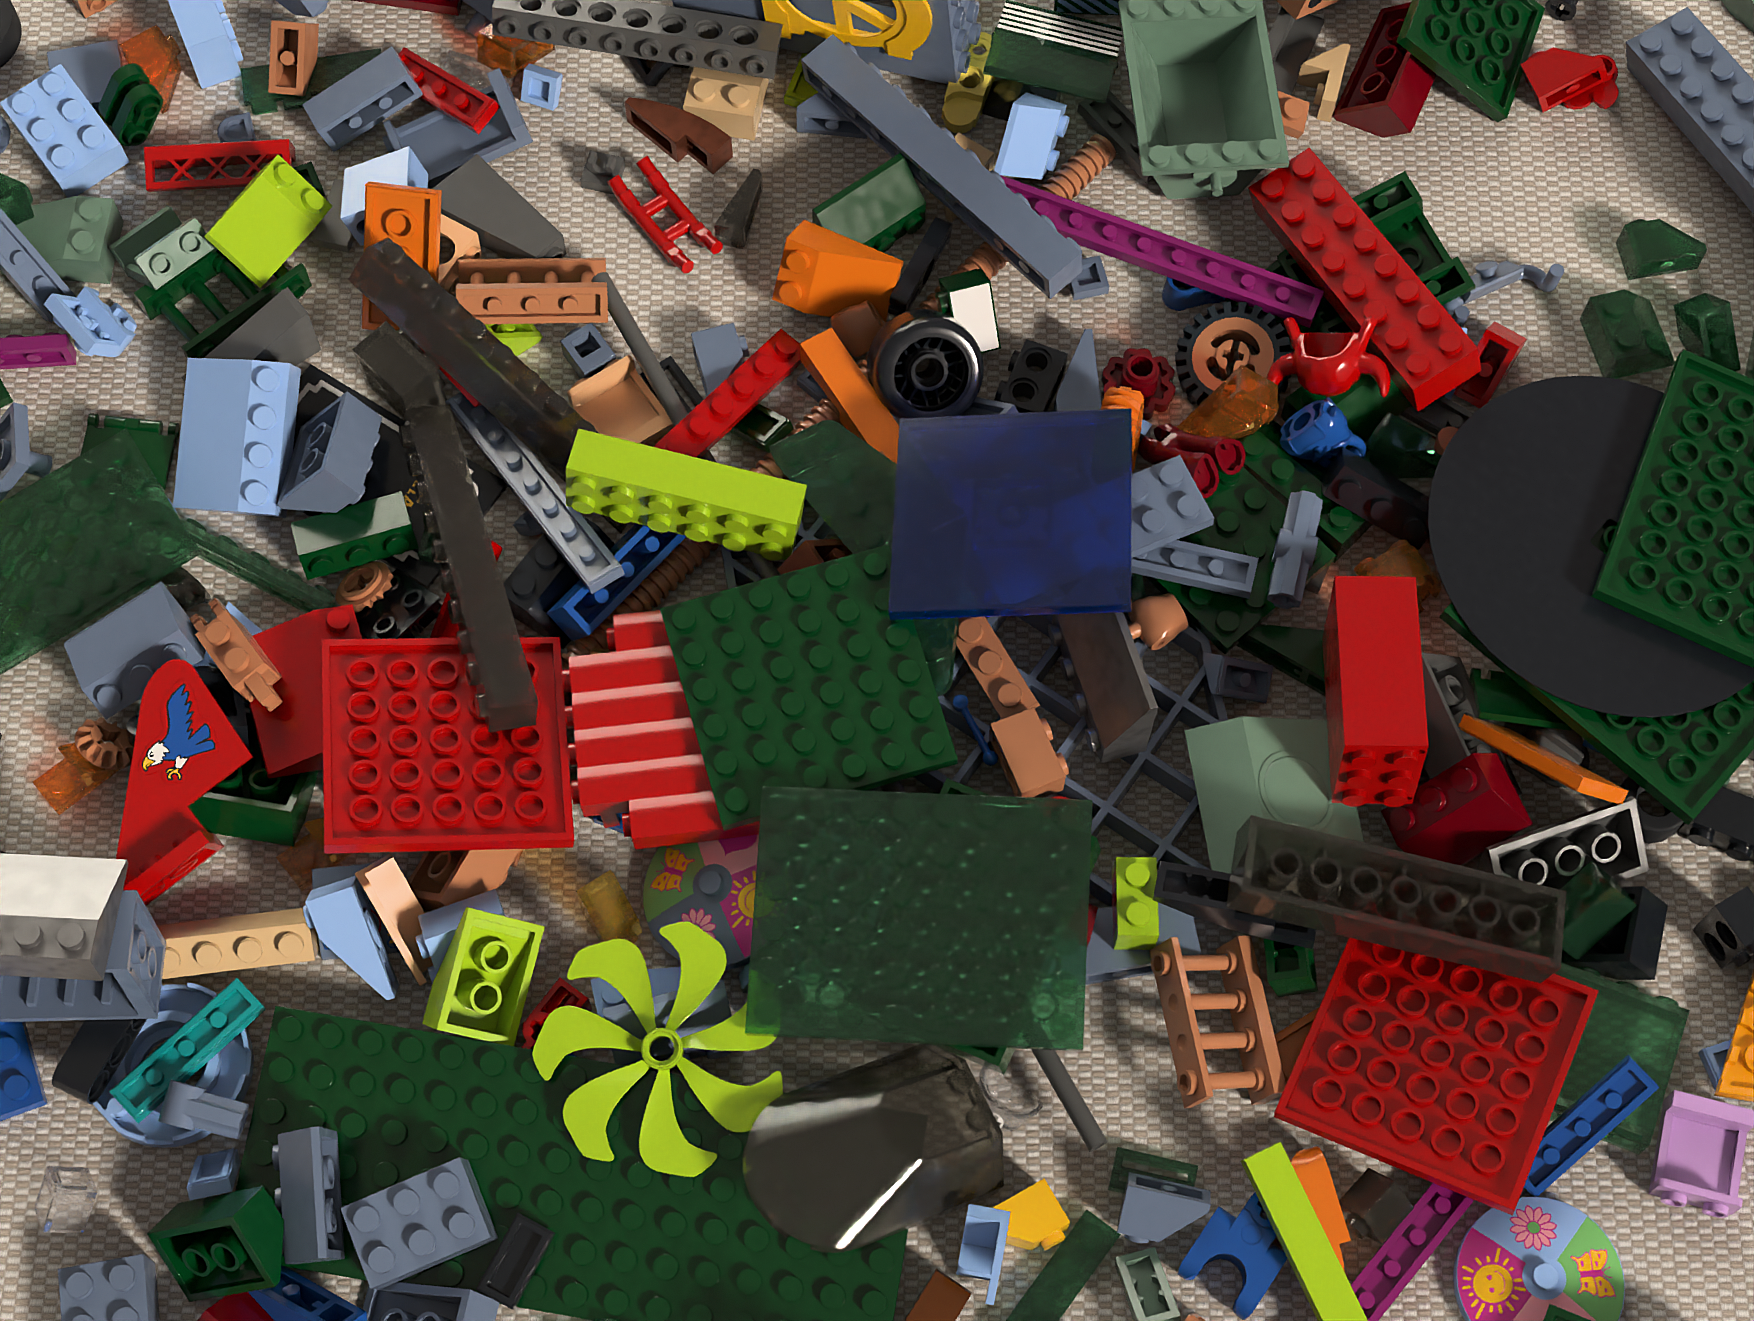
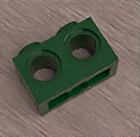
(1290, 968)

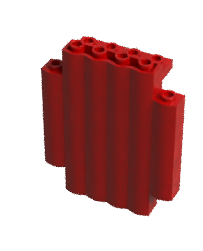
(639, 740)

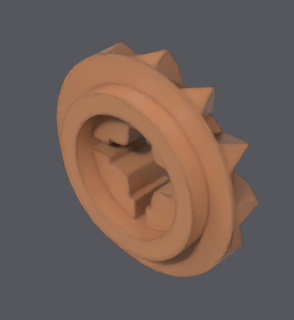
(353, 588)
(104, 755)

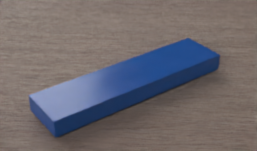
(1589, 1122)

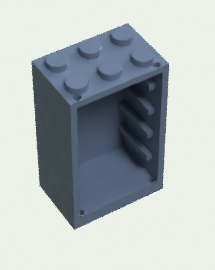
(129, 984)

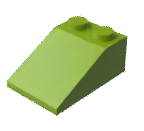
(268, 220)
(484, 977)

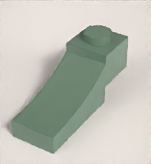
(1146, 1286)

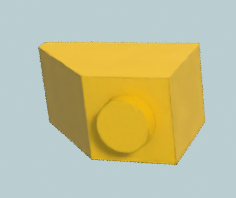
(1035, 1218)

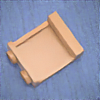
(620, 404)

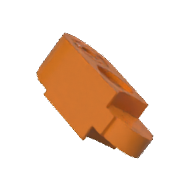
(1319, 1187)

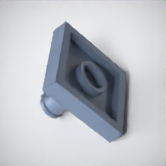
(15, 450)

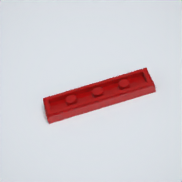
(449, 93)

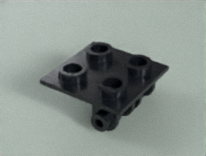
(402, 608)

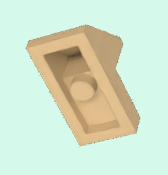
(1325, 75)

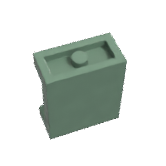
(161, 248)

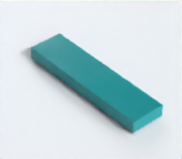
(187, 1049)

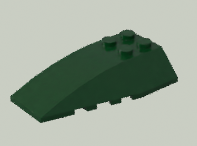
(1398, 214)

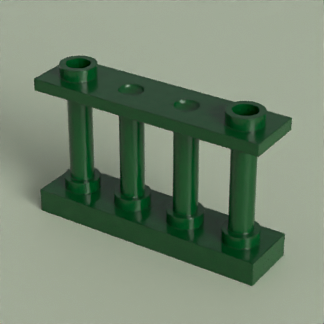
(192, 280)

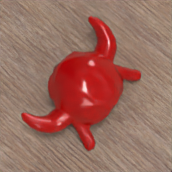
(1330, 361)

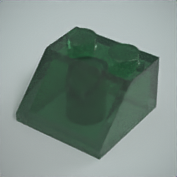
(1625, 334)

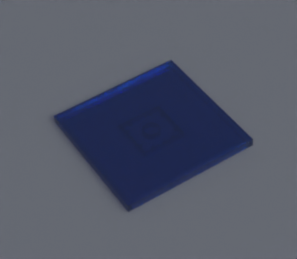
(1013, 515)

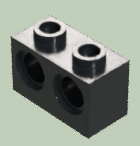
(1036, 386)
(1729, 929)

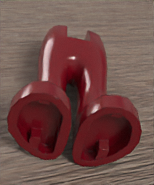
(1200, 454)

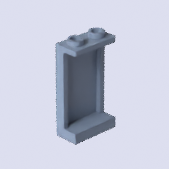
(446, 145)

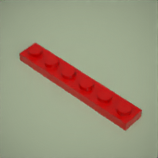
(734, 397)

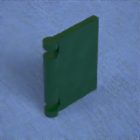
(147, 434)
(1507, 701)

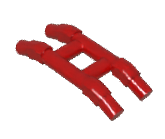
(664, 198)

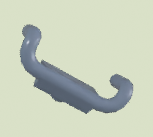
(1494, 276)

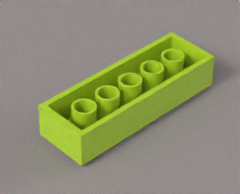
(684, 495)

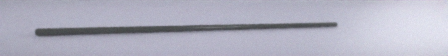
(1048, 1059)

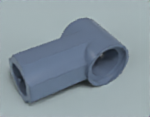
(194, 1108)

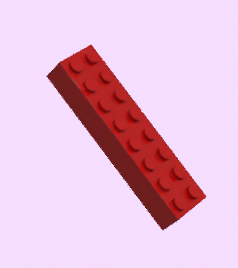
(1365, 279)

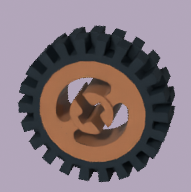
(1219, 329)

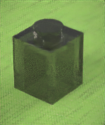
(1374, 1206)

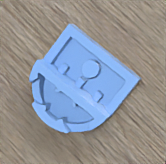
(92, 323)

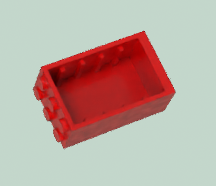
(1374, 691)

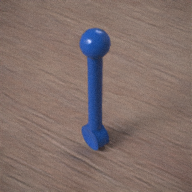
(960, 704)

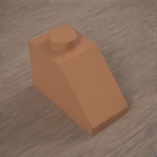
(292, 56)

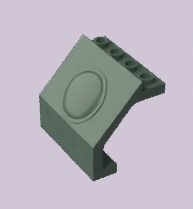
(1264, 771)

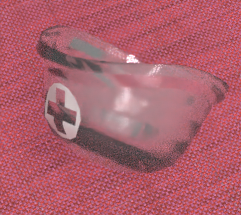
(1007, 1101)

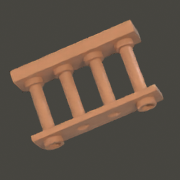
(533, 290)
(1249, 1015)

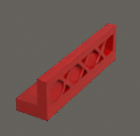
(215, 155)

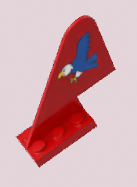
(178, 756)

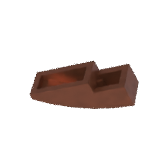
(680, 133)

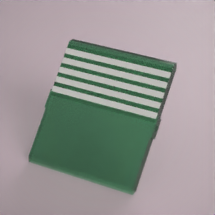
(1054, 51)

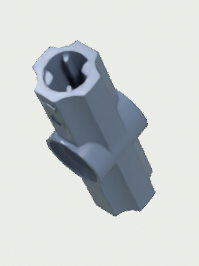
(1295, 550)

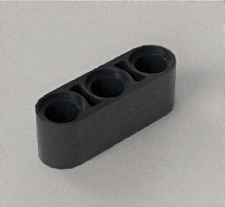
(95, 1057)

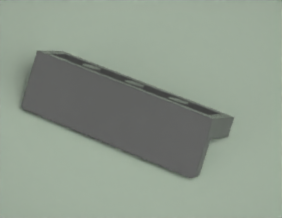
(1291, 46)

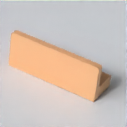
(397, 910)

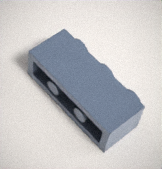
(362, 99)

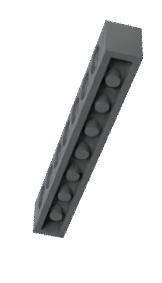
(645, 32)

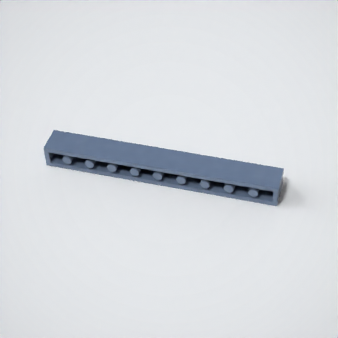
(943, 166)

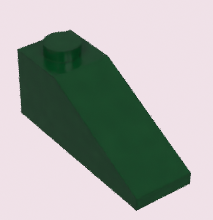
(1291, 651)

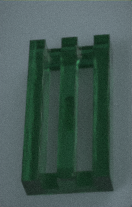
(1149, 1160)

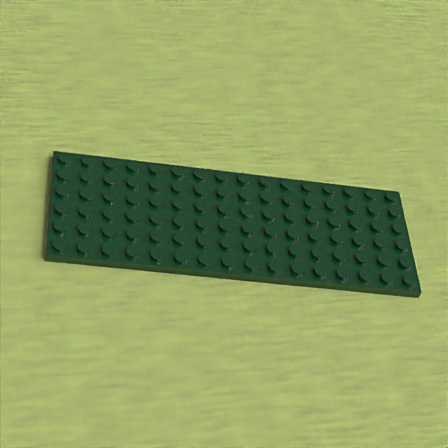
(624, 1235)

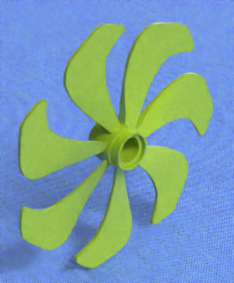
(577, 1029)

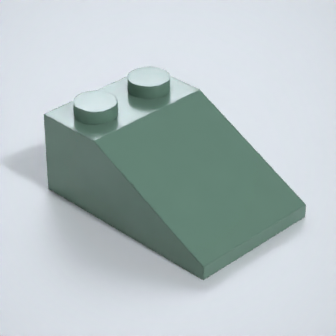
(76, 236)

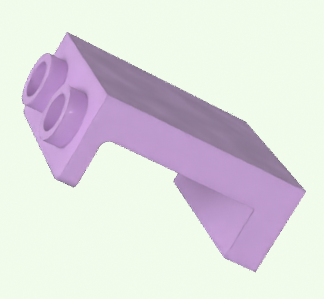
(1700, 1153)

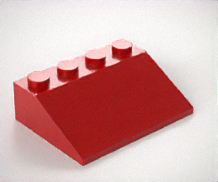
(293, 731)

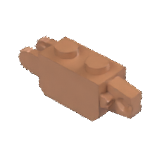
(238, 656)

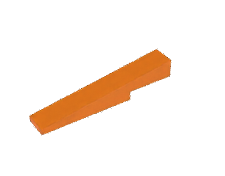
(850, 392)

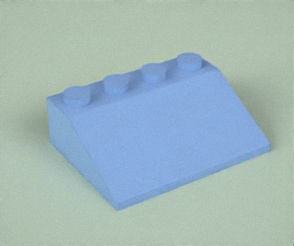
(236, 435)

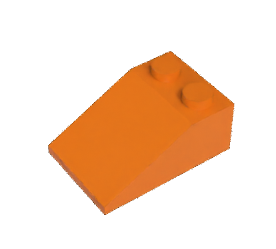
(830, 272)

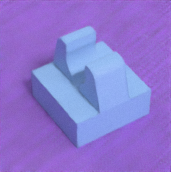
(541, 86)

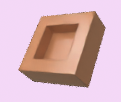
(1294, 114)

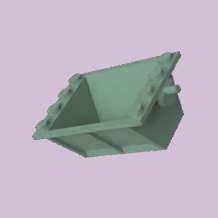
(1202, 94)

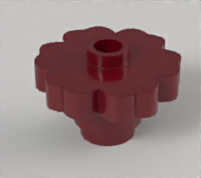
(1143, 374)

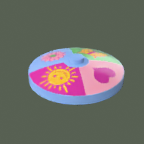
(1535, 1259)

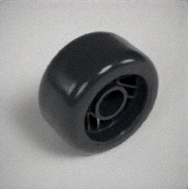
(947, 383)

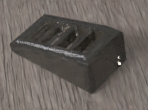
(737, 218)

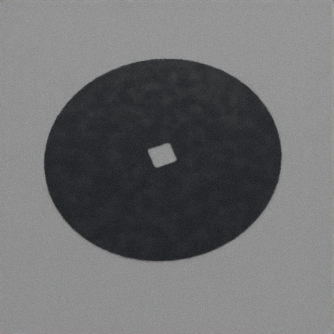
(1517, 559)

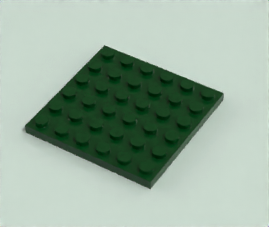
(806, 685)

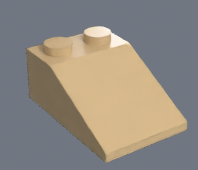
(727, 100)

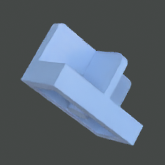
(983, 1246)

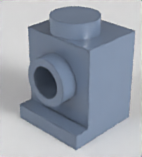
(586, 350)

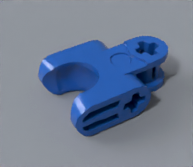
(1246, 1244)

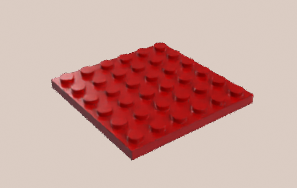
(417, 764)
(1437, 1067)

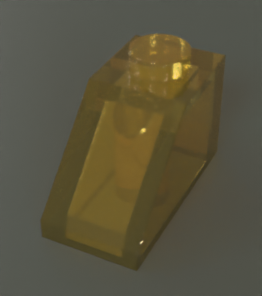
(608, 909)

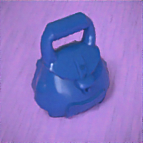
(1319, 433)

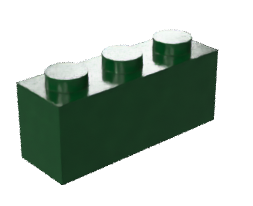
(354, 535)

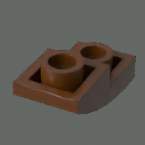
(939, 1300)

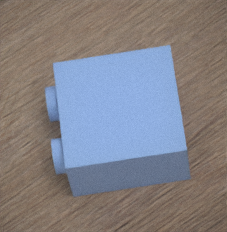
(392, 168)
(440, 926)

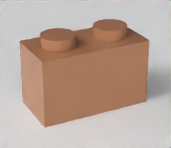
(1027, 755)

